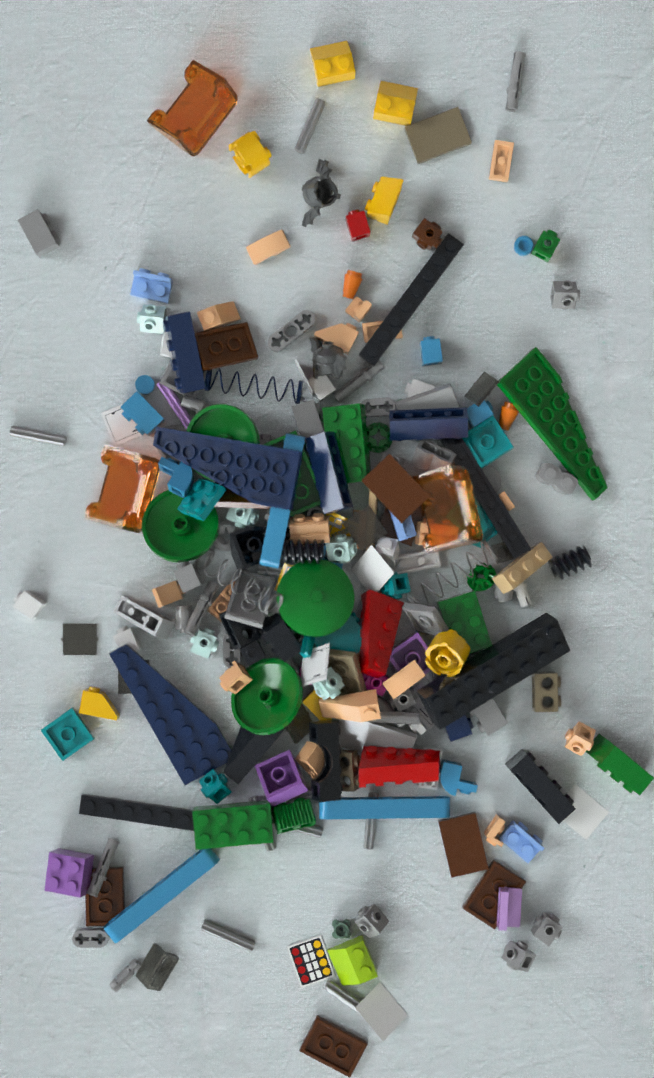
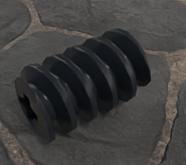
(304, 551)
(570, 562)

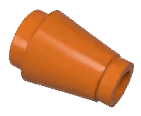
(351, 283)
(507, 415)

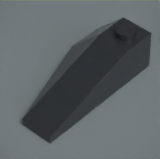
(247, 545)
(247, 752)

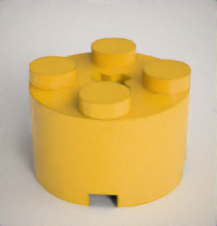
(250, 154)
(447, 653)

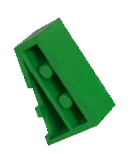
(620, 765)

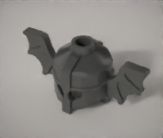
(318, 192)
(328, 358)

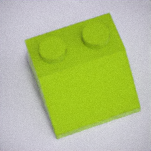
(353, 961)

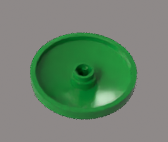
(224, 422)
(174, 534)
(315, 598)
(269, 699)

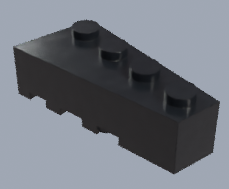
(540, 786)

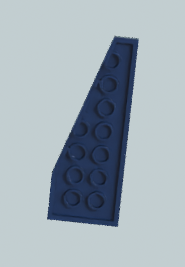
(251, 470)
(183, 729)

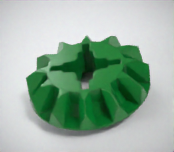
(384, 444)
(481, 584)

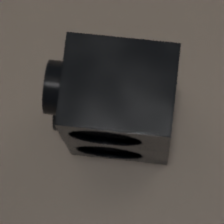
(234, 631)

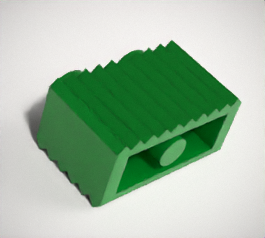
(293, 815)

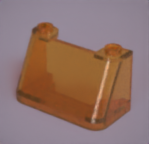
(197, 109)
(125, 489)
(450, 509)

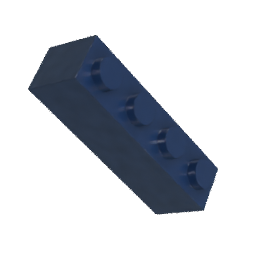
(184, 352)
(428, 424)
(328, 472)

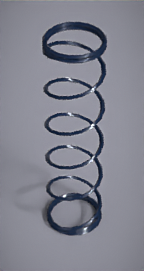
(208, 382)

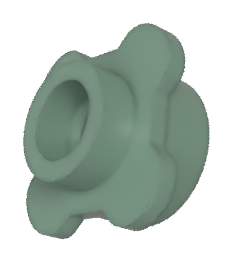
(345, 933)

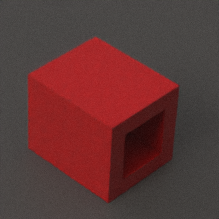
(357, 225)

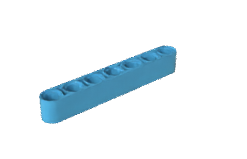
(278, 517)
(386, 807)
(161, 894)

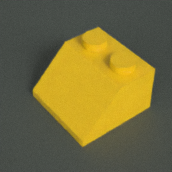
(333, 63)
(395, 103)
(384, 199)

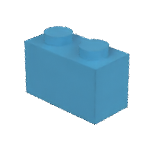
(142, 413)

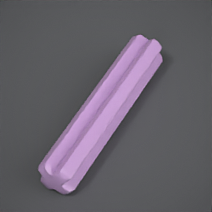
(175, 404)

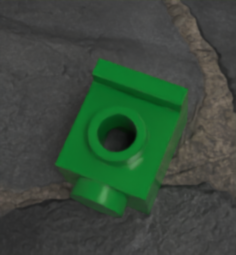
(541, 250)

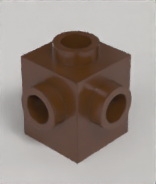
(428, 228)

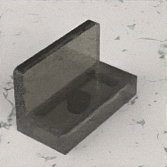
(156, 968)

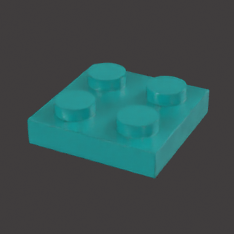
(487, 442)
(201, 499)
(67, 734)

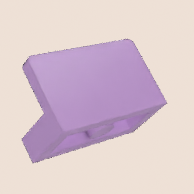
(509, 907)

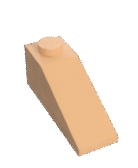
(354, 707)

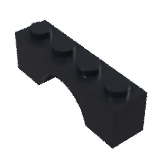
(327, 784)

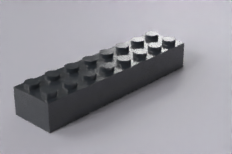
(494, 670)

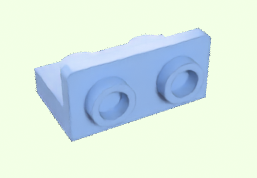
(151, 286)
(403, 530)
(520, 841)

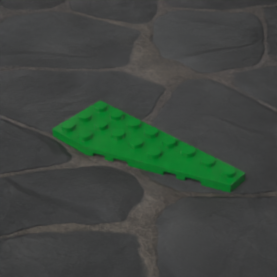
(540, 398)

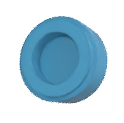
(523, 245)
(145, 384)

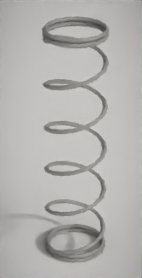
(414, 601)
(275, 609)

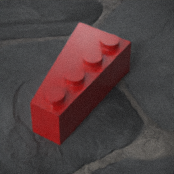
(379, 628)
(398, 765)

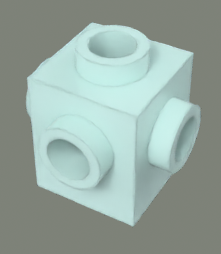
(151, 318)
(243, 516)
(341, 548)
(201, 649)
(330, 686)

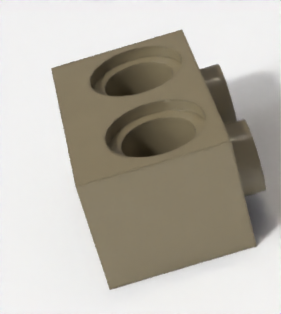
(540, 692)
(350, 770)

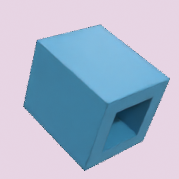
(430, 351)
(479, 414)

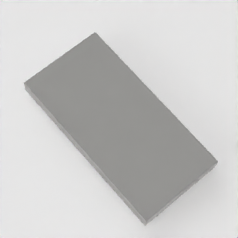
(359, 734)

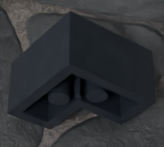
(280, 637)

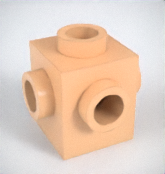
(580, 738)

